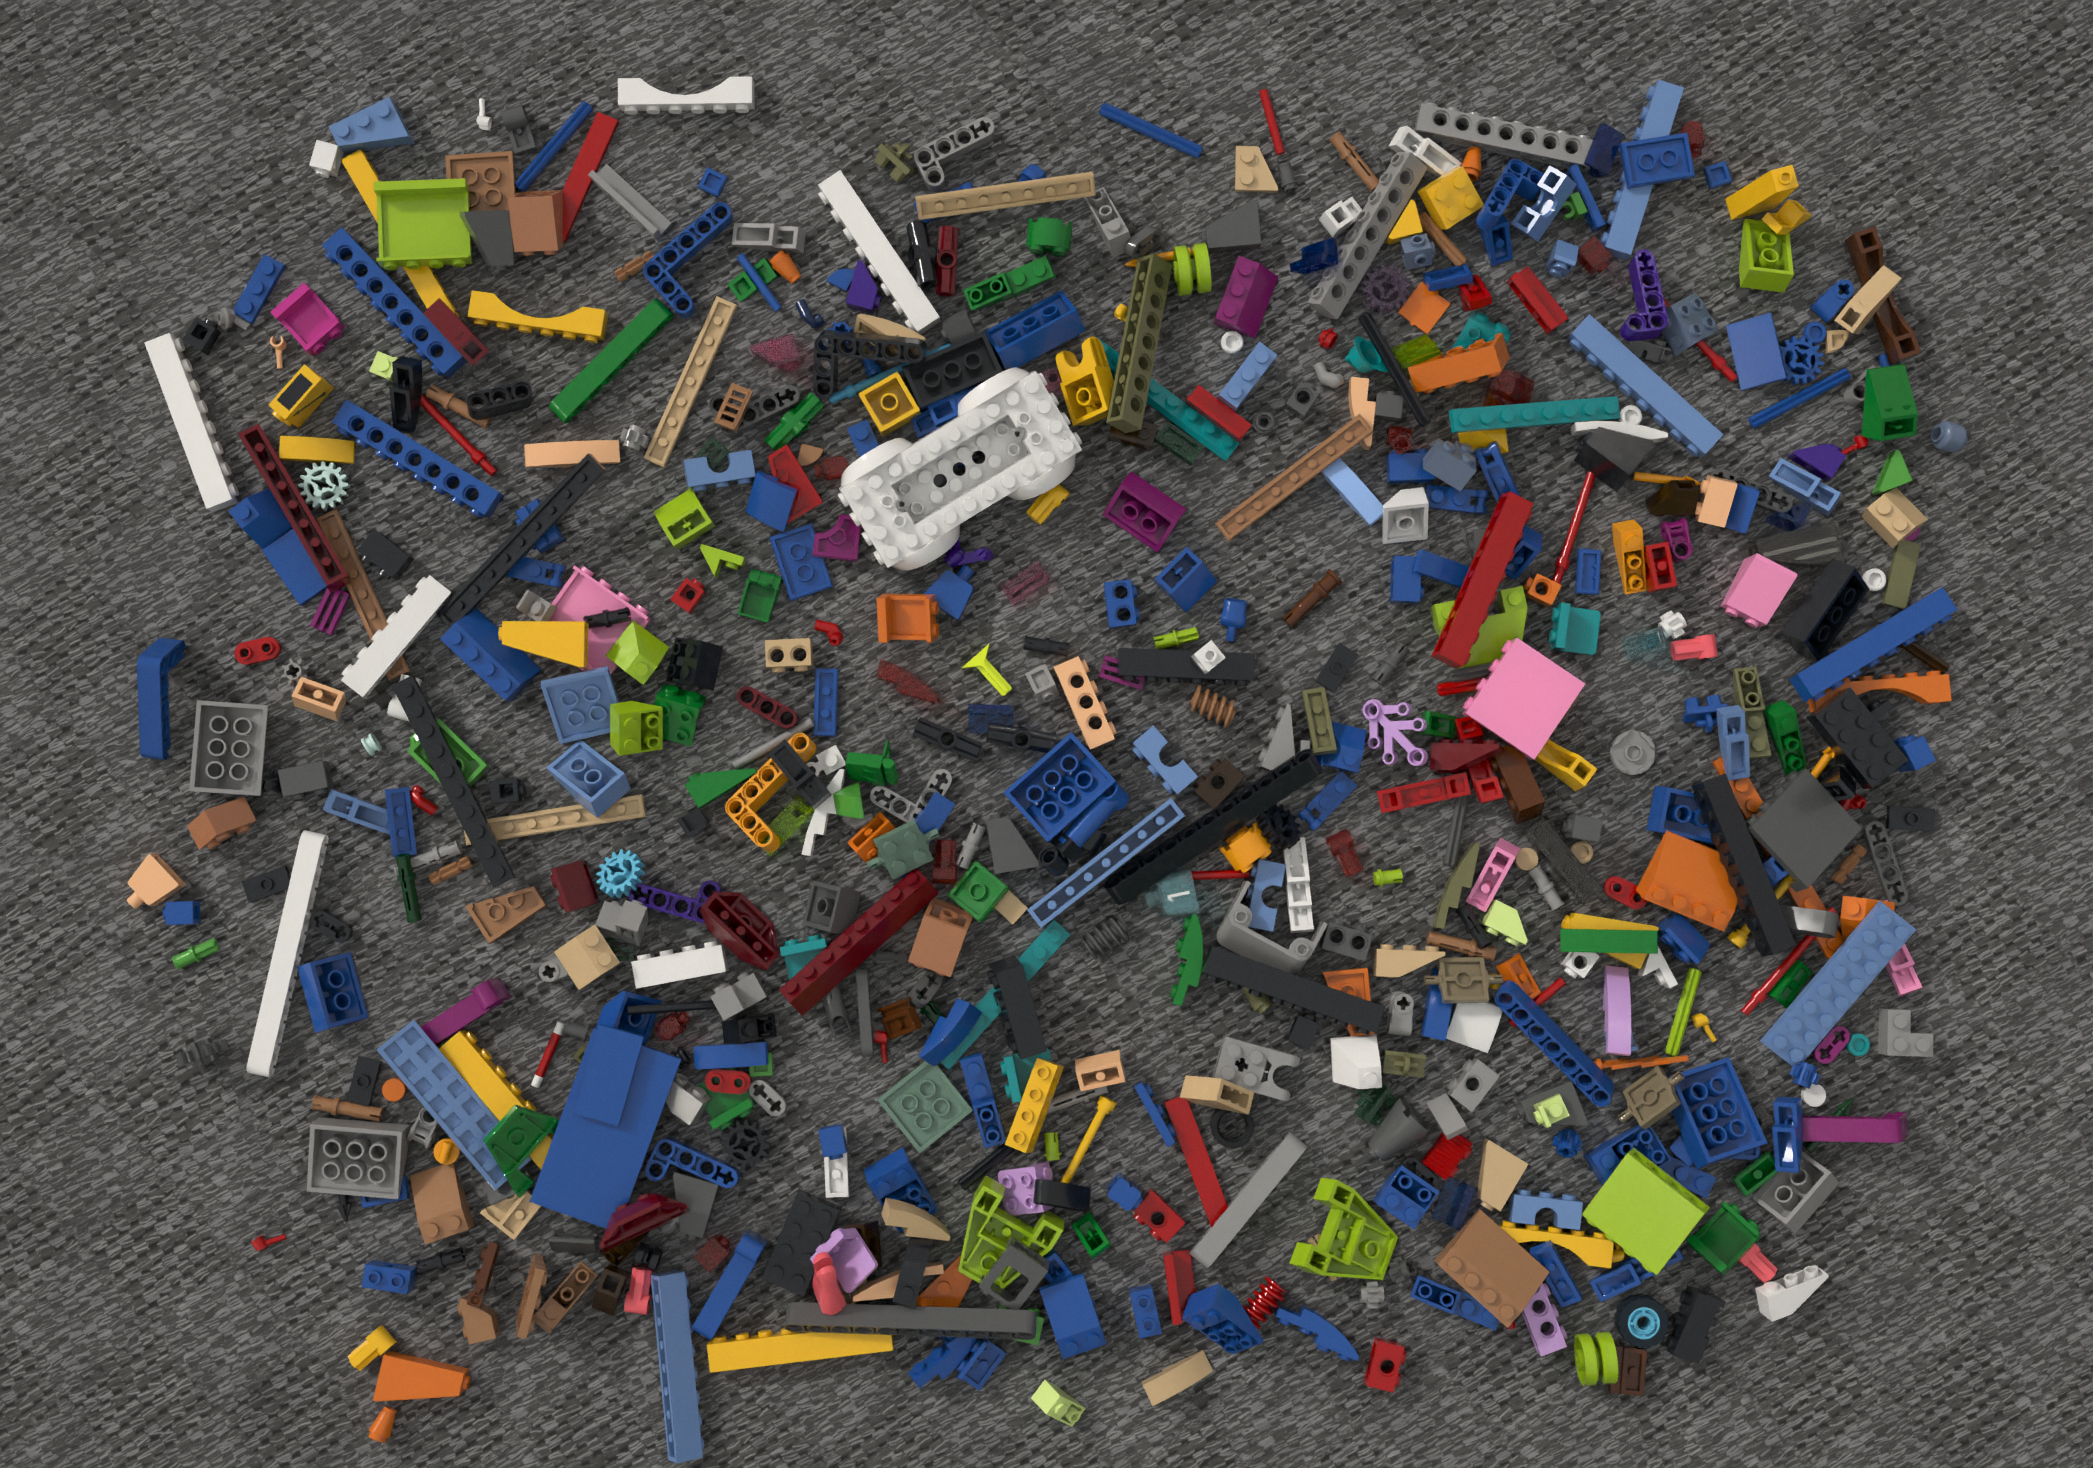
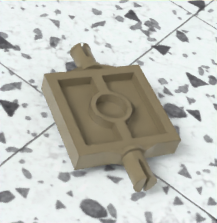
(1463, 980)
(1651, 1097)

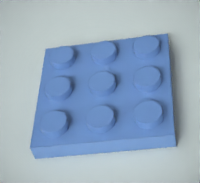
(580, 703)

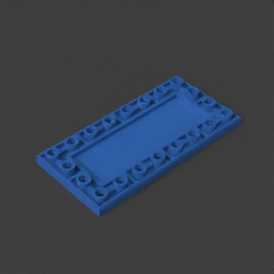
(595, 1162)

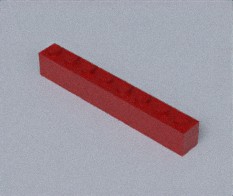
(1482, 580)

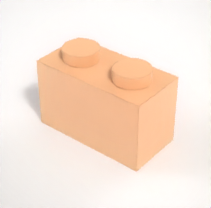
(1715, 500)
(319, 699)
(1100, 1070)

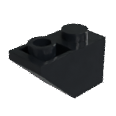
(749, 1029)

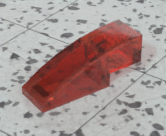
(906, 682)

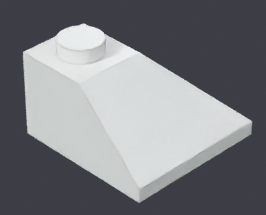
(1405, 517)
(1356, 1061)

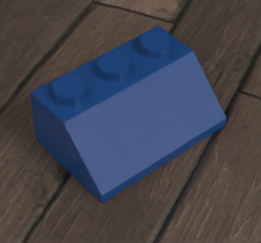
(332, 992)

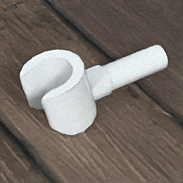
(483, 121)

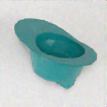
(1365, 357)

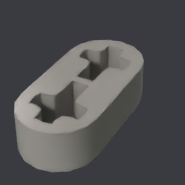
(764, 1102)

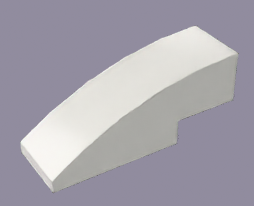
(1425, 150)

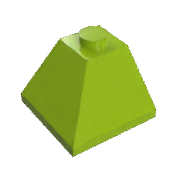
(637, 652)

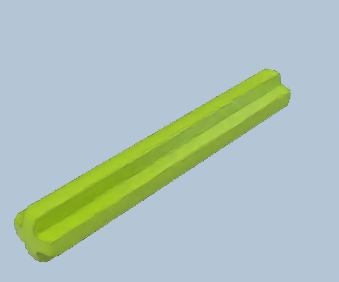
(1683, 1011)

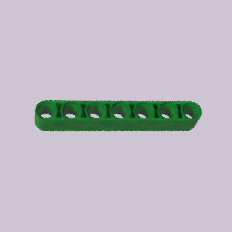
(610, 360)

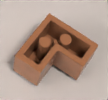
(220, 821)

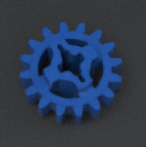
(1804, 368)

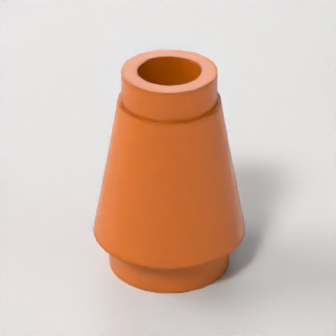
(1472, 163)
(785, 266)
(383, 1425)

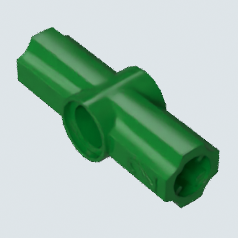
(794, 422)

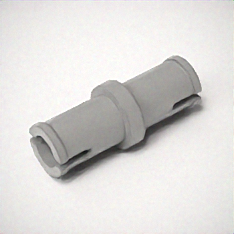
(970, 846)
(1546, 887)

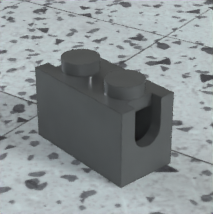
(306, 779)

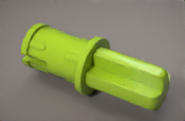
(1176, 638)

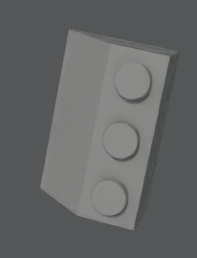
(1796, 1196)

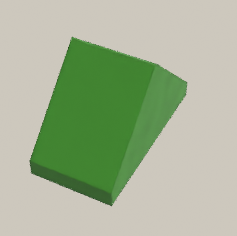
(1892, 474)
(849, 801)

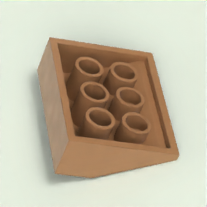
(1492, 1267)

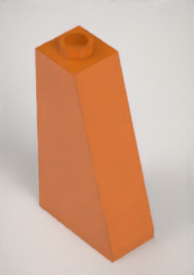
(418, 1378)

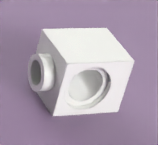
(326, 159)
(1208, 657)
(1588, 961)

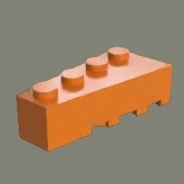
(1460, 365)

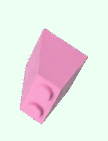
(1757, 590)

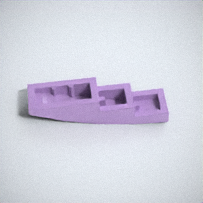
(1617, 1010)

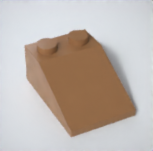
(440, 1203)

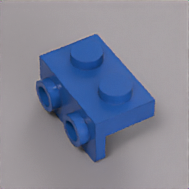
(980, 1363)

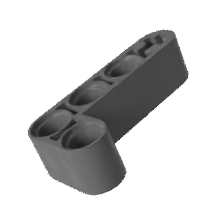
(758, 407)

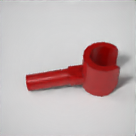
(1860, 442)
(881, 1038)
(260, 1243)

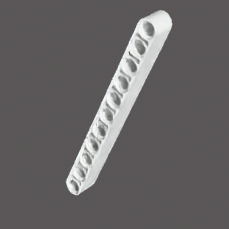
(286, 954)

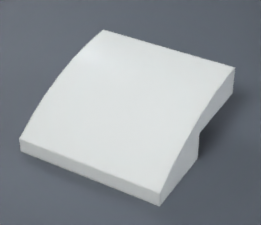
(1474, 1024)

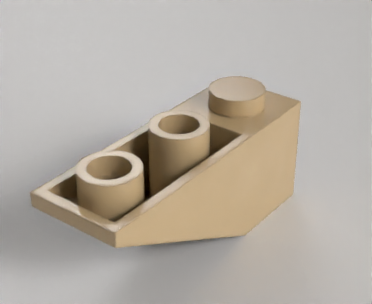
(1868, 300)
(1398, 962)

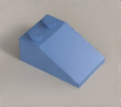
(589, 778)

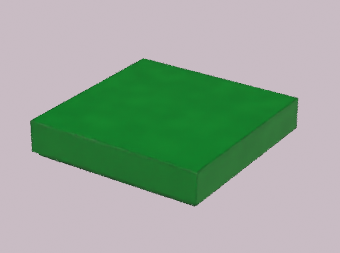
(978, 891)

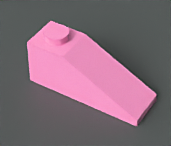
(1492, 874)

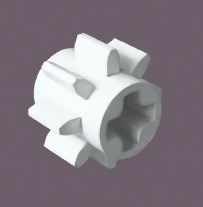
(1672, 624)

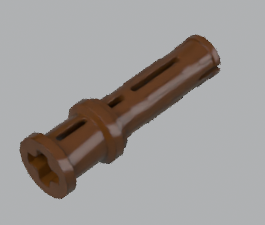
(1319, 591)

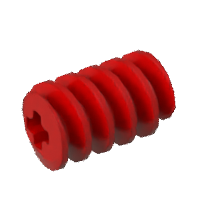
(1264, 1301)

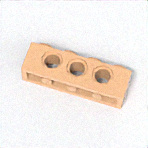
(1065, 672)

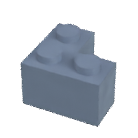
(1451, 462)

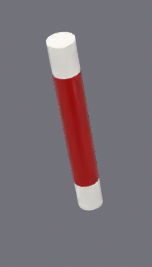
(548, 1054)

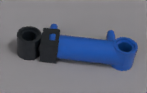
(1070, 842)

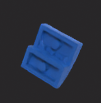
(771, 501)

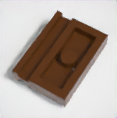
(899, 1018)
(1630, 1371)

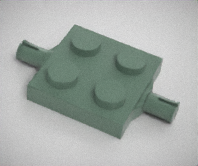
(903, 849)

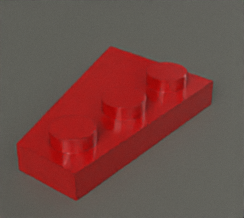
(790, 472)

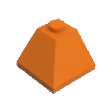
(1855, 910)

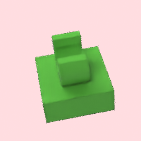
(1576, 207)

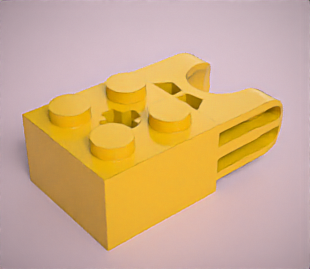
(1086, 384)

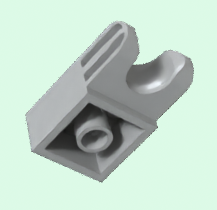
(1259, 1067)

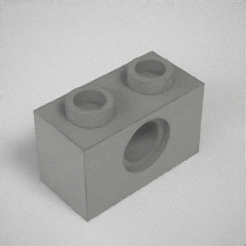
(1484, 1078)

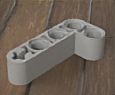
(951, 140)

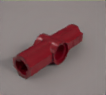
(947, 248)

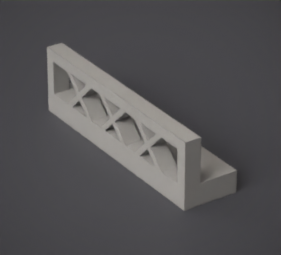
(631, 201)

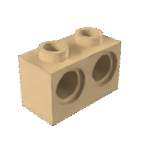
(789, 648)

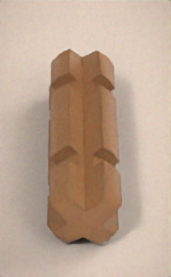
(633, 266)
(1848, 864)
(450, 870)

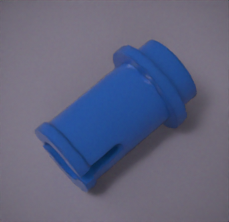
(871, 366)

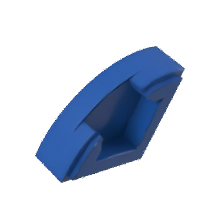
(841, 279)

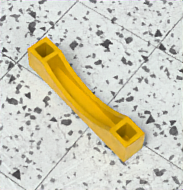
(584, 322)
(1565, 765)
(1591, 1249)

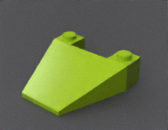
(1495, 629)
(991, 1229)
(1352, 1240)

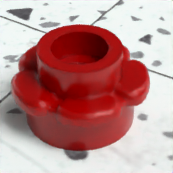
(1327, 338)

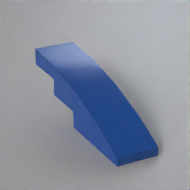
(933, 814)
(1624, 1277)

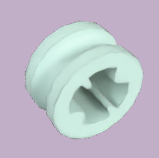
(371, 744)

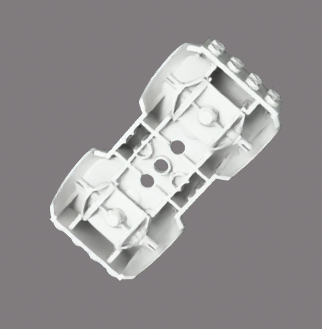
(1025, 455)

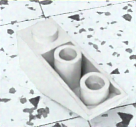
(1787, 1294)

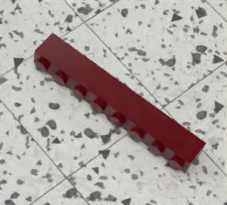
(294, 508)
(858, 941)

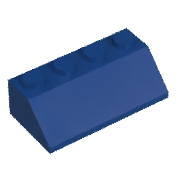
(1035, 331)
(500, 666)

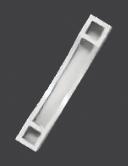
(732, 94)

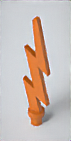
(1644, 1062)

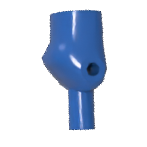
(1233, 616)

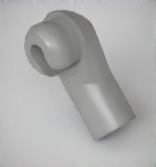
(1326, 378)
(857, 823)

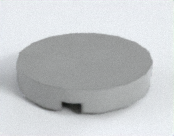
(1627, 757)

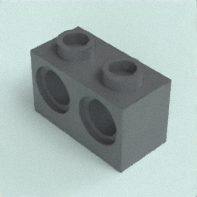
(1581, 828)
(1344, 945)

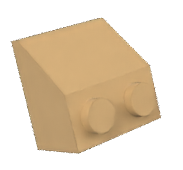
(1893, 517)
(586, 957)

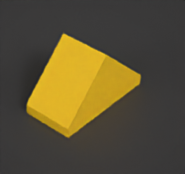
(1407, 225)

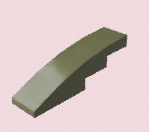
(1461, 877)

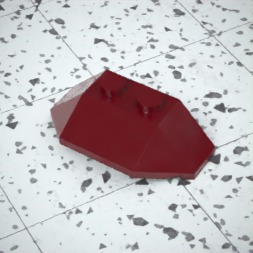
(741, 928)
(639, 1218)

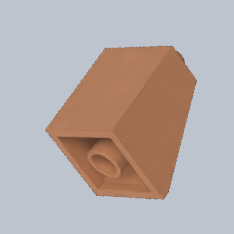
(537, 221)
(940, 937)

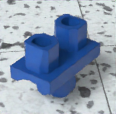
(1702, 715)

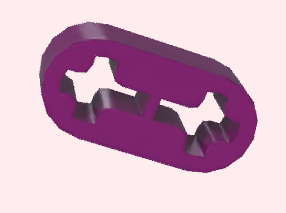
(1835, 1048)

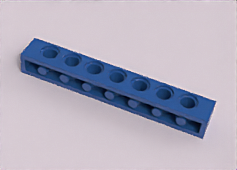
(342, 243)
(351, 415)

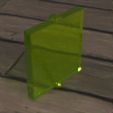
(1415, 351)

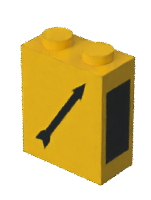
(300, 397)

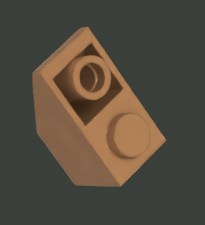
(480, 1323)

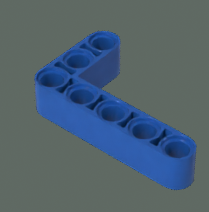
(683, 254)
(154, 695)
(730, 1284)

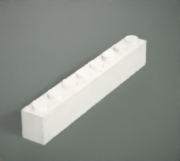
(878, 252)
(191, 422)

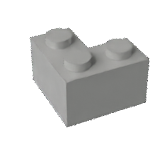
(623, 921)
(738, 996)
(1896, 1035)

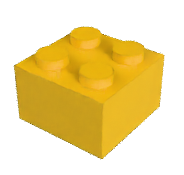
(1450, 198)
(889, 404)

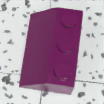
(1246, 297)
(1144, 511)

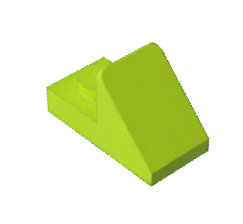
(716, 557)

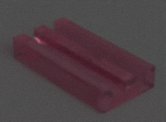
(1040, 573)

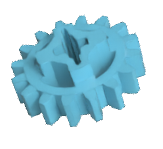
(620, 873)

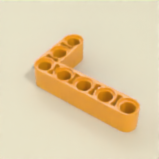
(766, 790)

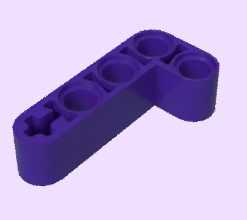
(1643, 269)
(673, 899)

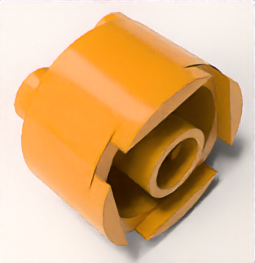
(1246, 847)

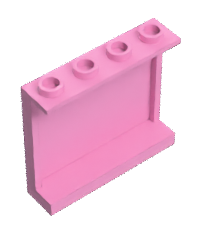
(588, 597)
(1523, 697)

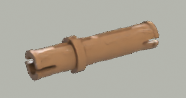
(1354, 160)
(450, 402)
(1460, 945)
(337, 1106)

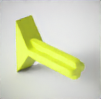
(989, 672)

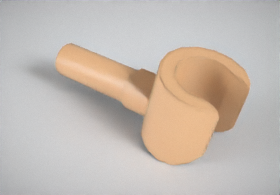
(279, 350)

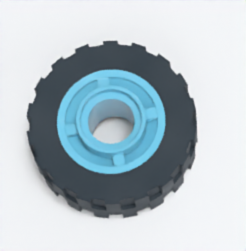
(1651, 1331)

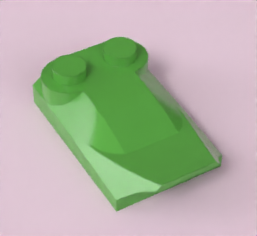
(469, 761)

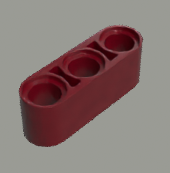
(758, 702)

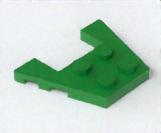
(515, 1140)

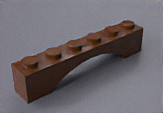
(1894, 331)

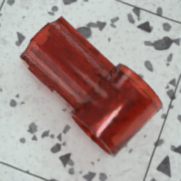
(1399, 438)
(1343, 849)
(944, 867)

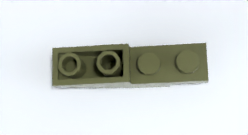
(1749, 697)

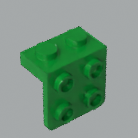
(679, 713)
(727, 1105)

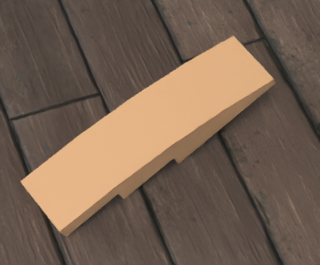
(570, 453)
(886, 1285)

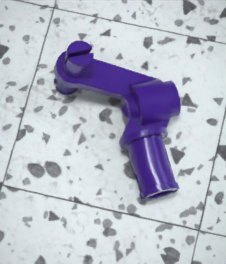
(956, 555)

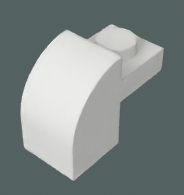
(1340, 217)

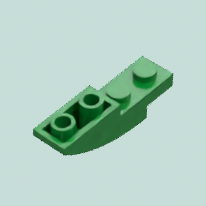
(1009, 284)
(1192, 950)

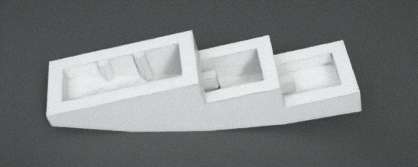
(1655, 435)
(820, 817)
(1298, 888)

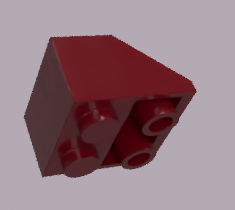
(574, 886)

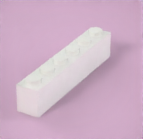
(396, 637)

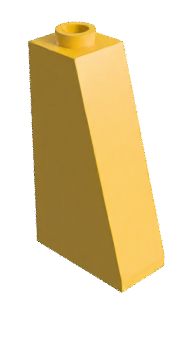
(1763, 193)
(554, 640)
(1582, 921)

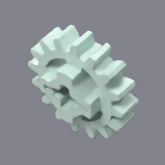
(321, 494)

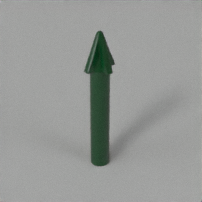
(1843, 1109)

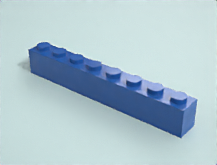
(1873, 644)

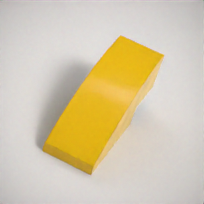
(316, 450)

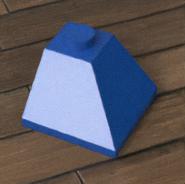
(261, 518)
(1349, 747)
(615, 1014)

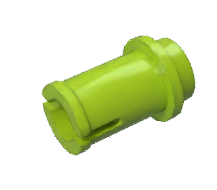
(1387, 877)
(1052, 1146)

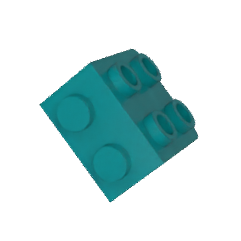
(1479, 327)
(1574, 629)
(798, 954)
(1018, 1073)

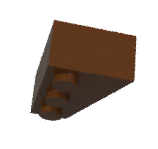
(1518, 784)

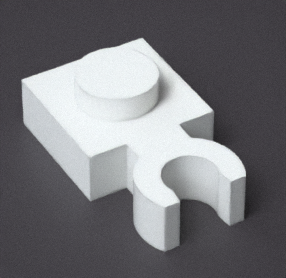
(829, 761)

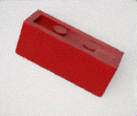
(1537, 299)
(1218, 413)
(1179, 1282)

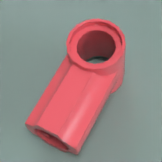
(1699, 648)
(1758, 1264)
(639, 1291)

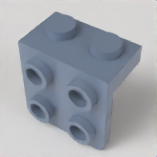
(1687, 324)

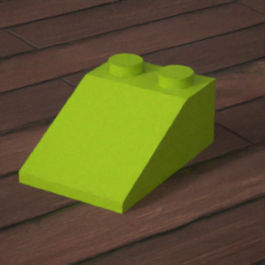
(1764, 258)

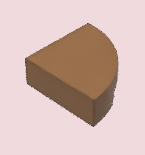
(809, 455)

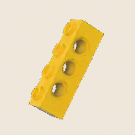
(1034, 1105)

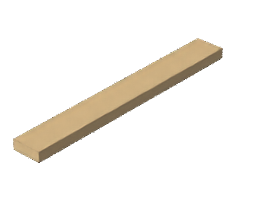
(1005, 195)
(690, 382)
(563, 819)

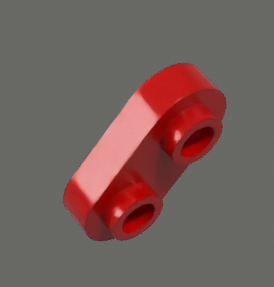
(257, 651)
(1625, 893)
(727, 1081)

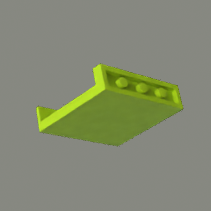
(422, 223)
(1645, 1211)

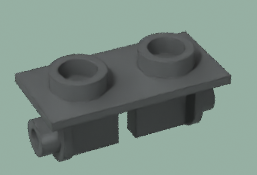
(1655, 349)

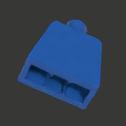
(953, 591)

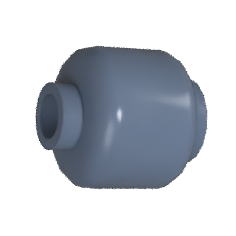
(1949, 436)

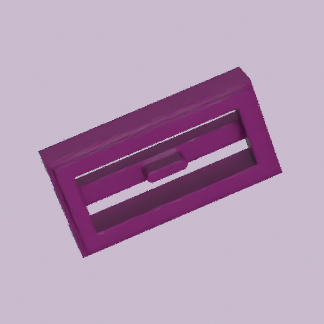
(346, 596)
(1107, 677)

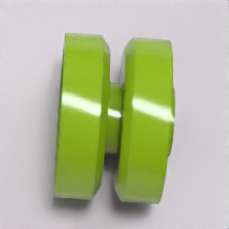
(1192, 269)
(1596, 1358)

